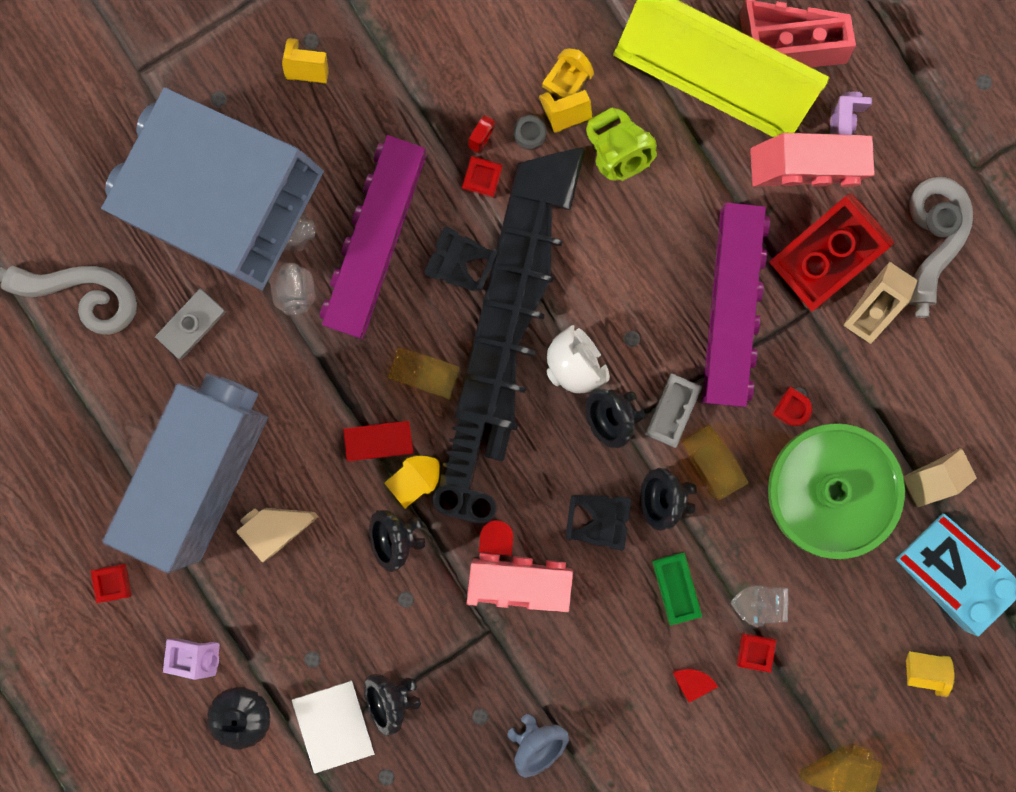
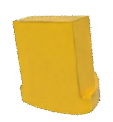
(304, 64)
(568, 73)
(566, 111)
(414, 479)
(930, 672)

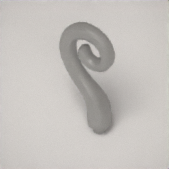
(928, 272)
(35, 285)

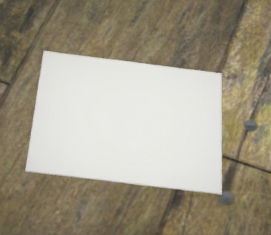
(333, 727)

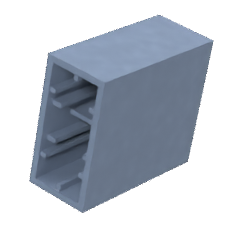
(212, 187)
(187, 474)

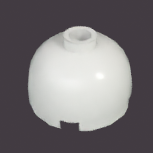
(575, 362)

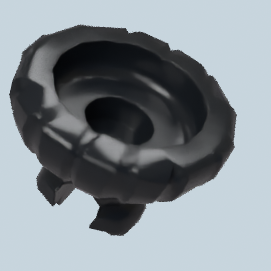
(612, 416)
(665, 498)
(393, 539)
(388, 702)
(249, 712)

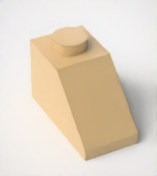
(881, 302)
(272, 529)

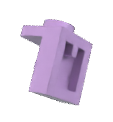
(842, 119)
(191, 658)

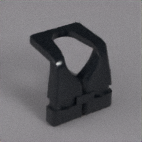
(451, 260)
(608, 521)

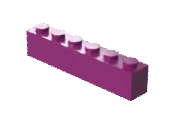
(374, 237)
(734, 305)

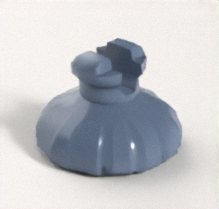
(537, 746)

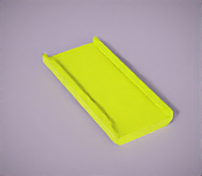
(719, 65)

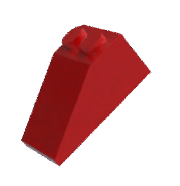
(831, 251)

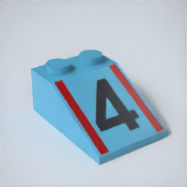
(959, 575)

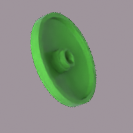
(836, 491)

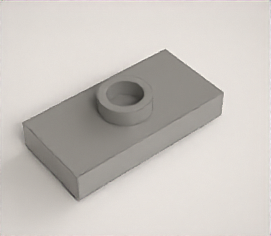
(190, 324)
(673, 410)

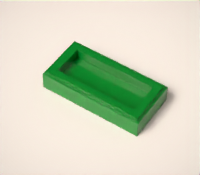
(676, 588)

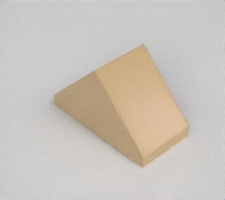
(940, 478)

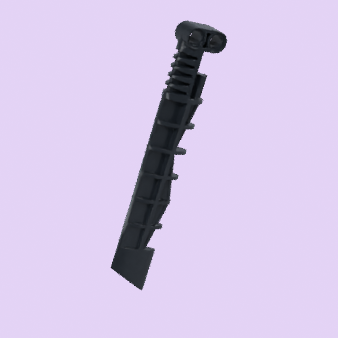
(510, 302)

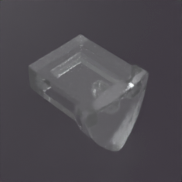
(762, 605)

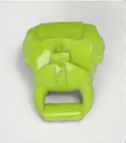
(623, 148)

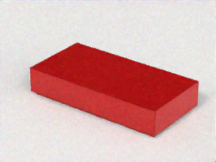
(378, 441)

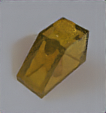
(424, 373)
(714, 463)
(844, 771)

